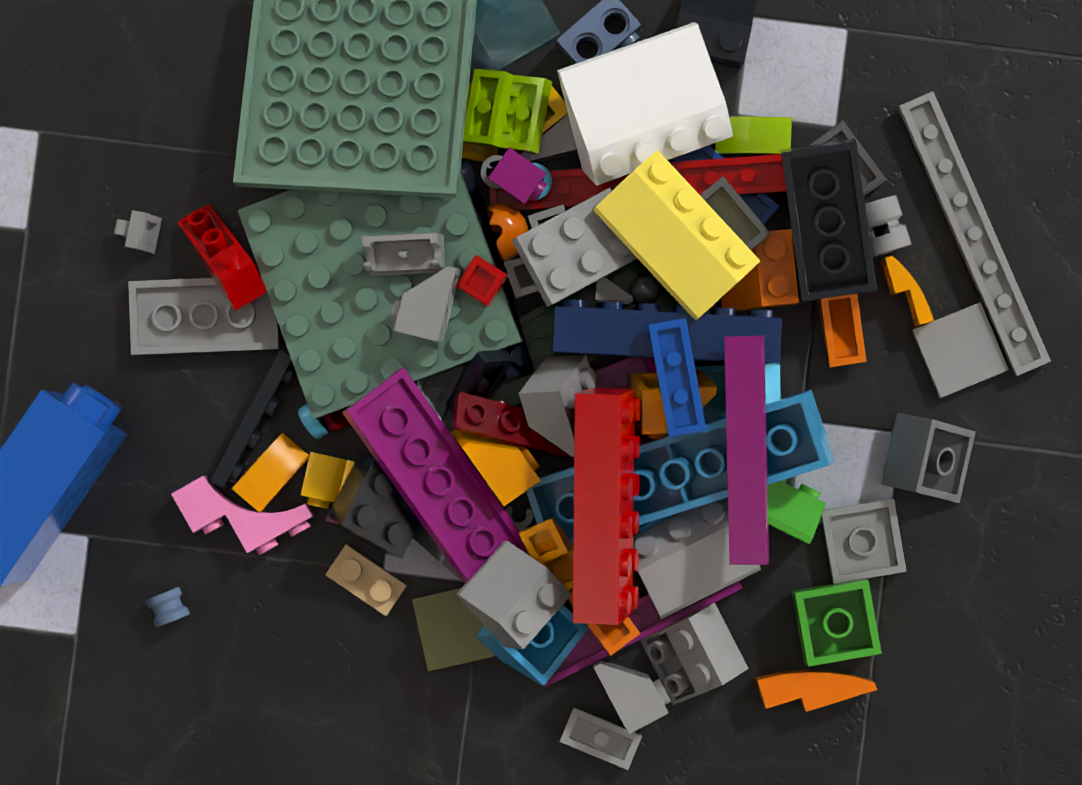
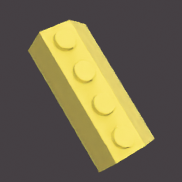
(676, 235)

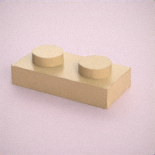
(366, 580)

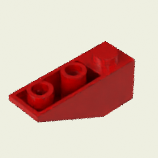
(223, 257)

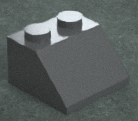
(928, 457)

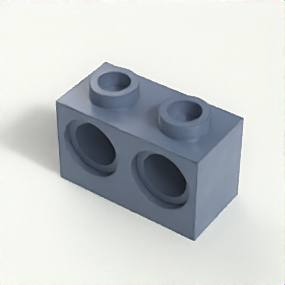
(592, 29)

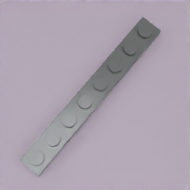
(974, 233)

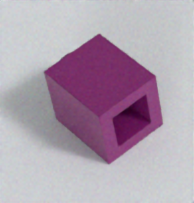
(518, 177)

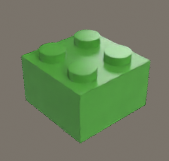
(836, 622)

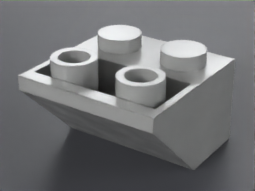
(550, 397)
(694, 654)

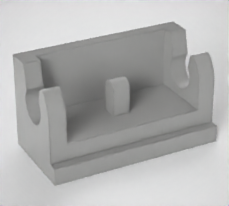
(404, 254)

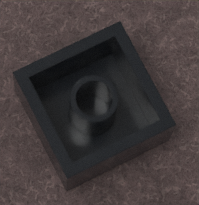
(373, 509)

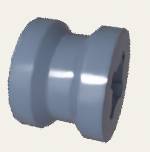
(167, 607)

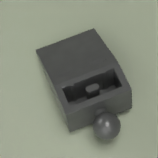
(733, 212)

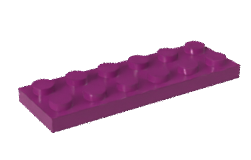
(432, 473)

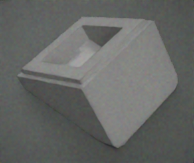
(610, 292)

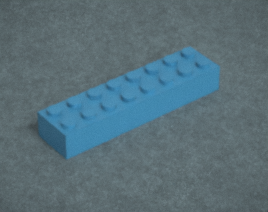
(692, 467)

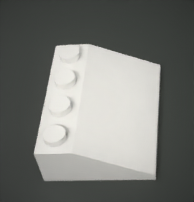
(644, 101)

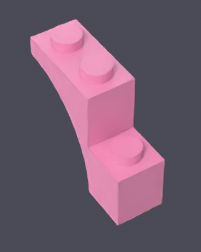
(205, 506)

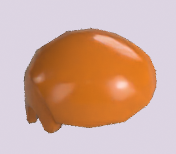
(510, 224)

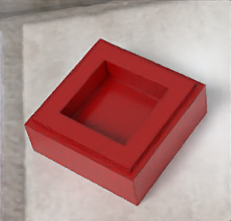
(482, 280)

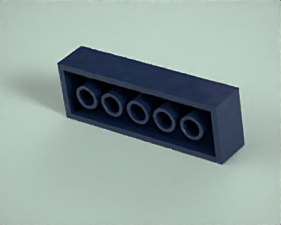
(626, 332)

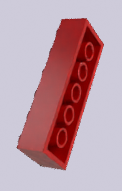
(605, 505)

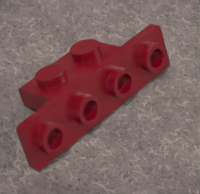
(501, 423)

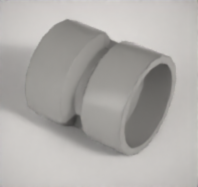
(886, 212)

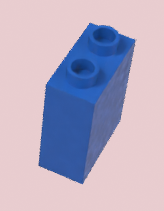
(49, 471)

